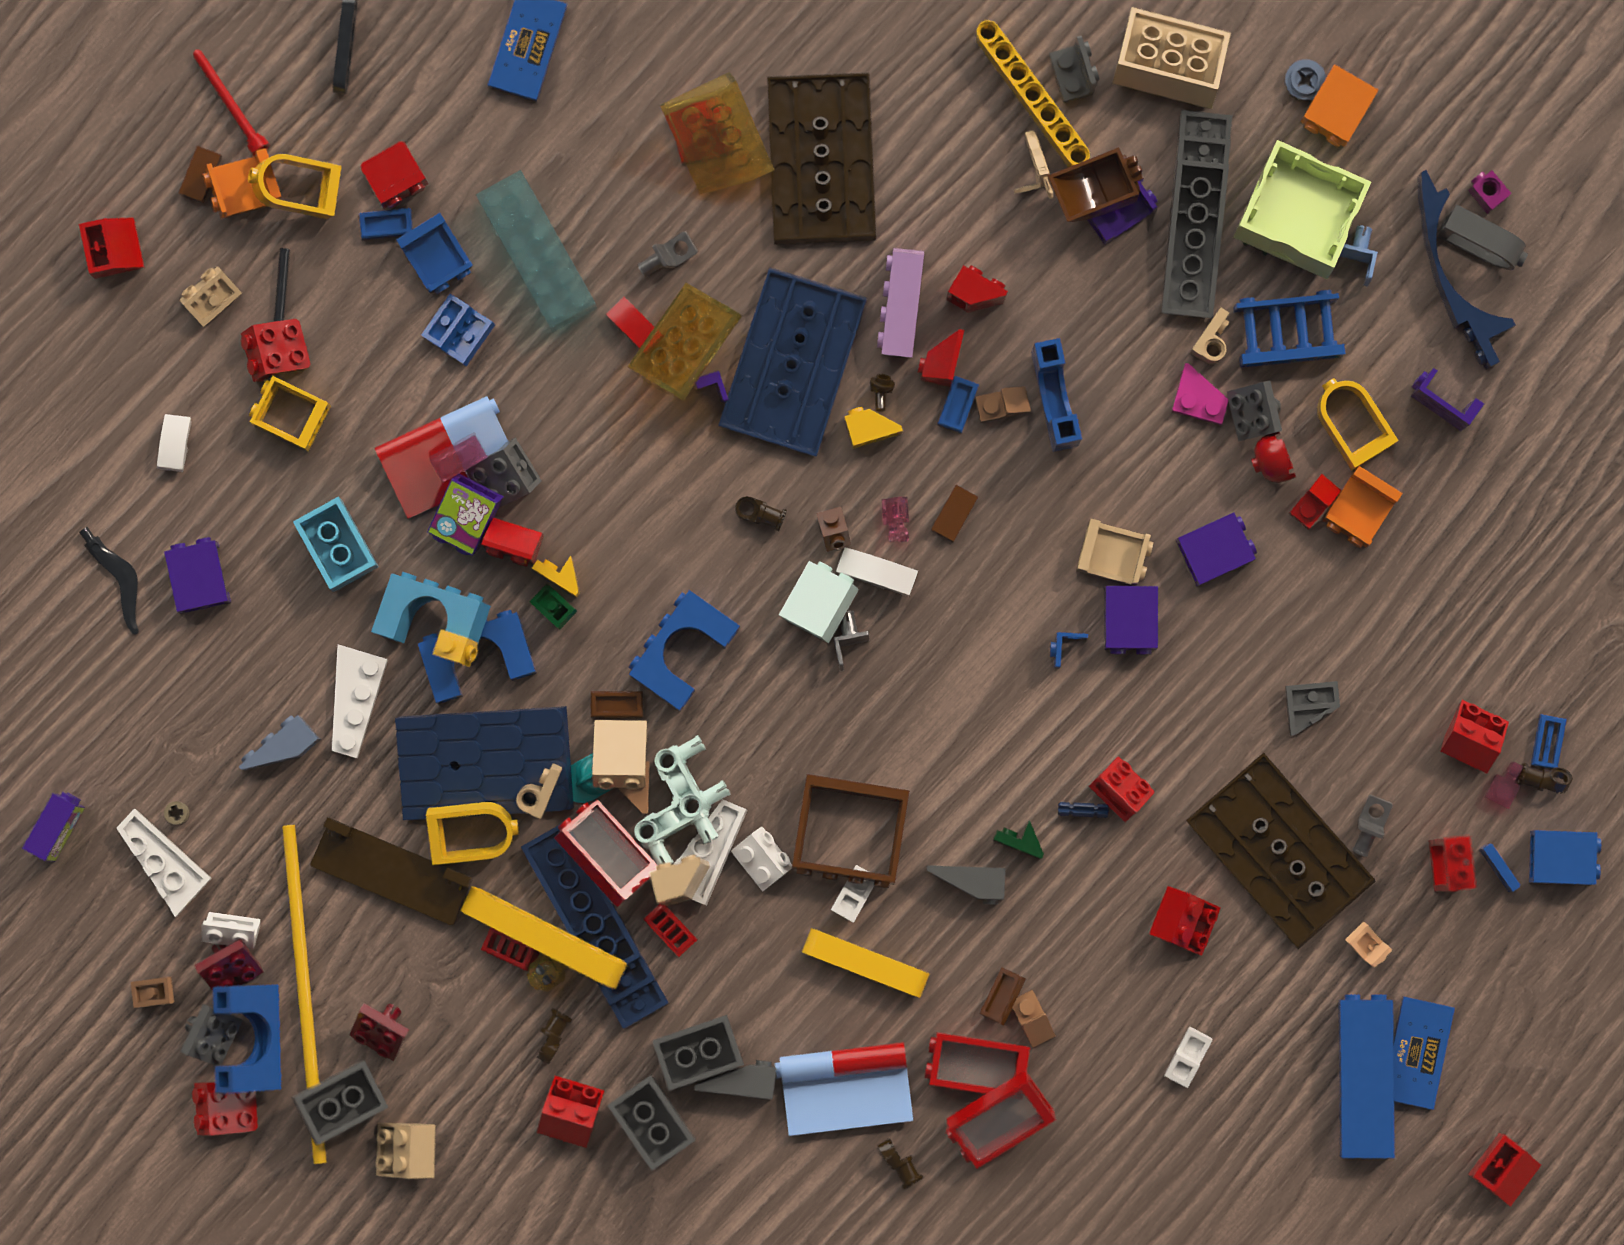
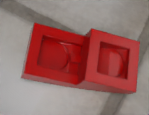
(630, 322)

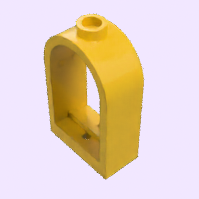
(328, 188)
(1372, 448)
(437, 838)

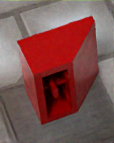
(111, 246)
(974, 292)
(512, 541)
(1475, 736)
(1184, 920)
(570, 1111)
(1505, 1169)

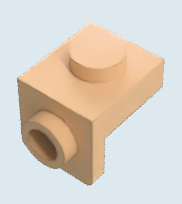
(1368, 945)

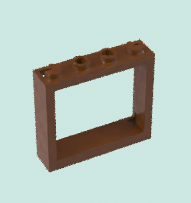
(858, 789)

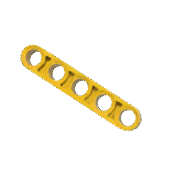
(865, 963)

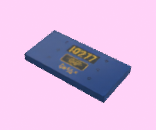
(527, 47)
(1420, 1051)

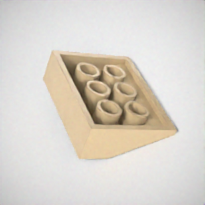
(1171, 58)

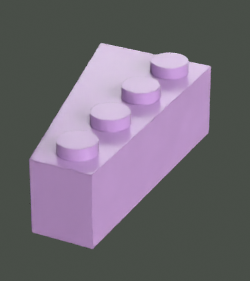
(902, 302)

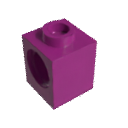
(1487, 202)

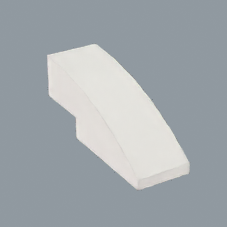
(877, 571)

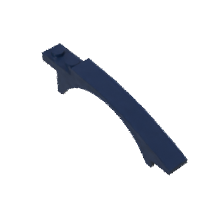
(1478, 324)

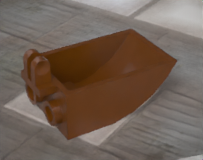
(1097, 185)

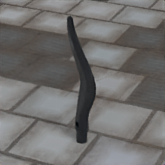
(121, 570)

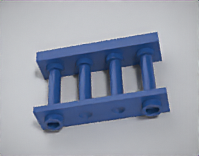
(1304, 349)

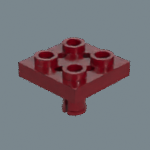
(229, 966)
(379, 1030)

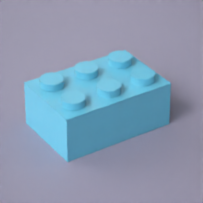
(335, 544)

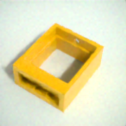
(313, 424)

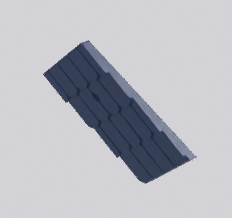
(787, 383)
(482, 758)

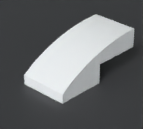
(173, 443)
(852, 898)
(1188, 1057)

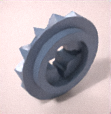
(1305, 68)

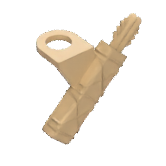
(1040, 165)

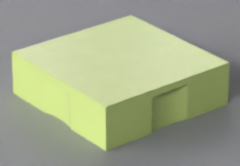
(1302, 209)

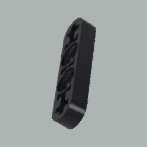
(345, 46)

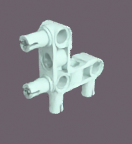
(684, 790)

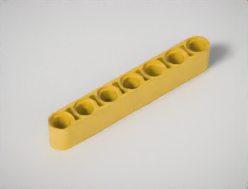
(1030, 83)
(543, 937)

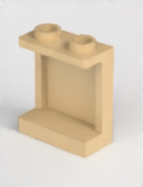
(1114, 553)
(619, 754)

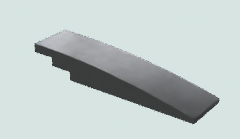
(1197, 214)

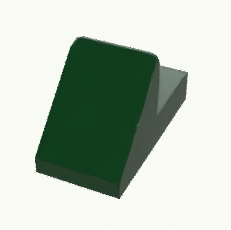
(553, 606)
(1027, 844)

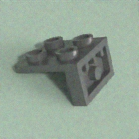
(1073, 71)
(506, 472)

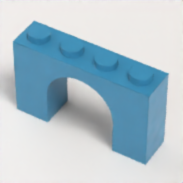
(407, 595)

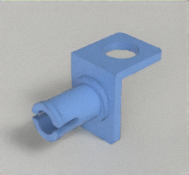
(1360, 251)

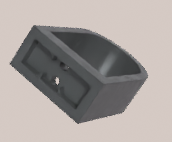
(1483, 239)

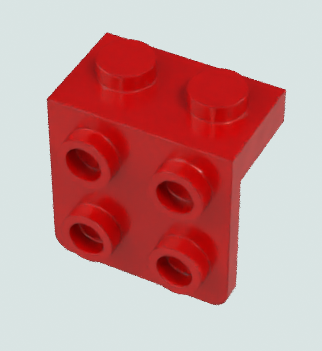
(394, 175)
(274, 348)
(223, 1111)

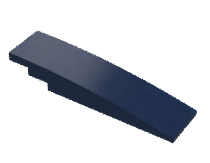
(594, 919)

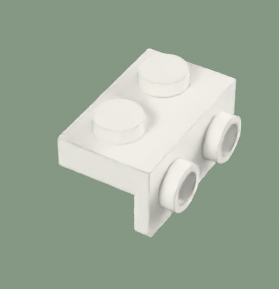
(762, 858)
(228, 929)

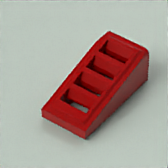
(677, 923)
(532, 954)

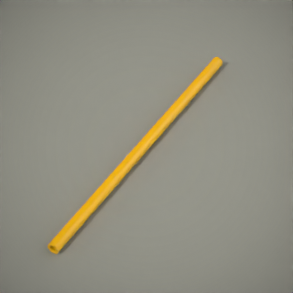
(302, 970)

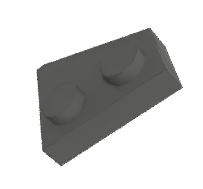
(1310, 703)

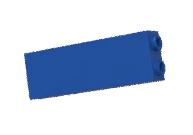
(1366, 1077)

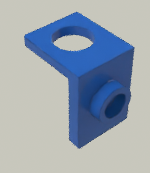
(1056, 647)

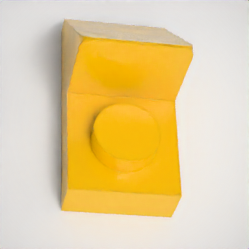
(565, 579)

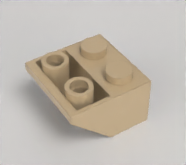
(678, 881)
(405, 1150)

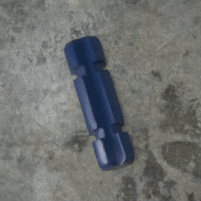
(1083, 810)

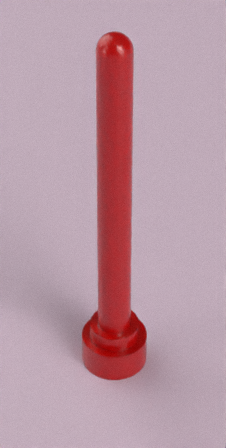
(254, 140)

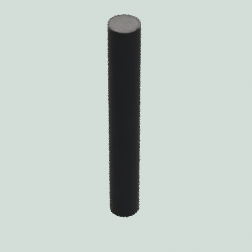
(281, 288)

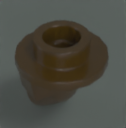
(880, 385)

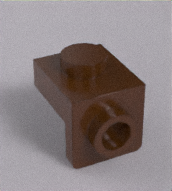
(833, 529)

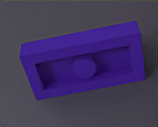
(712, 378)

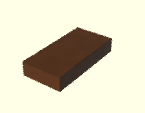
(193, 183)
(954, 513)
(616, 704)
(1002, 996)

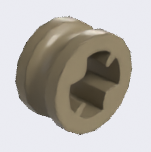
(173, 820)

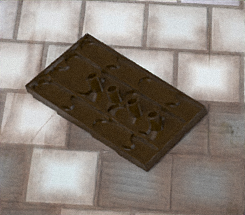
(821, 158)
(1266, 833)

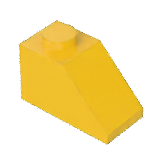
(869, 427)

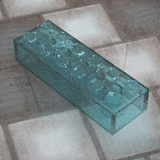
(536, 251)

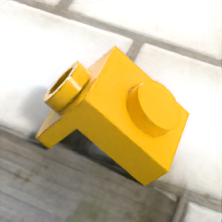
(455, 648)

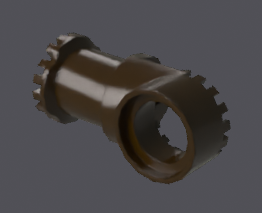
(762, 513)
(1545, 779)
(553, 1029)
(903, 1167)

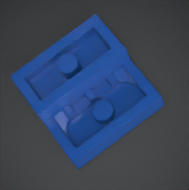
(458, 329)

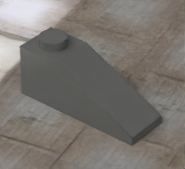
(976, 881)
(745, 1081)

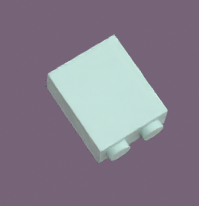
(819, 601)

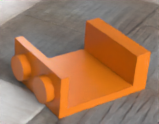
(1339, 106)
(231, 186)
(1361, 507)

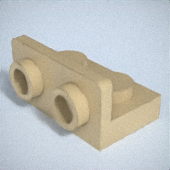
(209, 295)

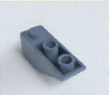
(289, 743)

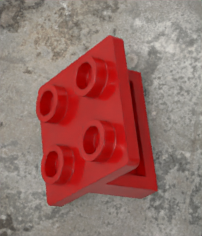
(1122, 789)

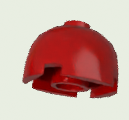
(1273, 459)

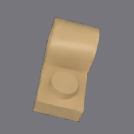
(1218, 325)
(542, 794)

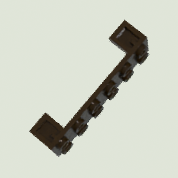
(391, 871)

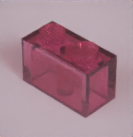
(458, 457)

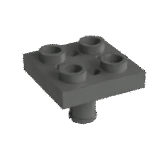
(1259, 410)
(210, 1035)

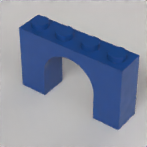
(1061, 423)
(690, 614)
(504, 631)
(263, 1066)

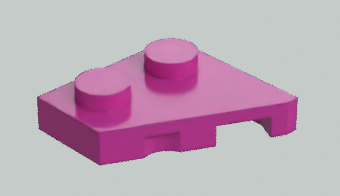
(1199, 398)

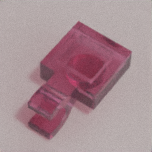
(895, 514)
(1503, 788)

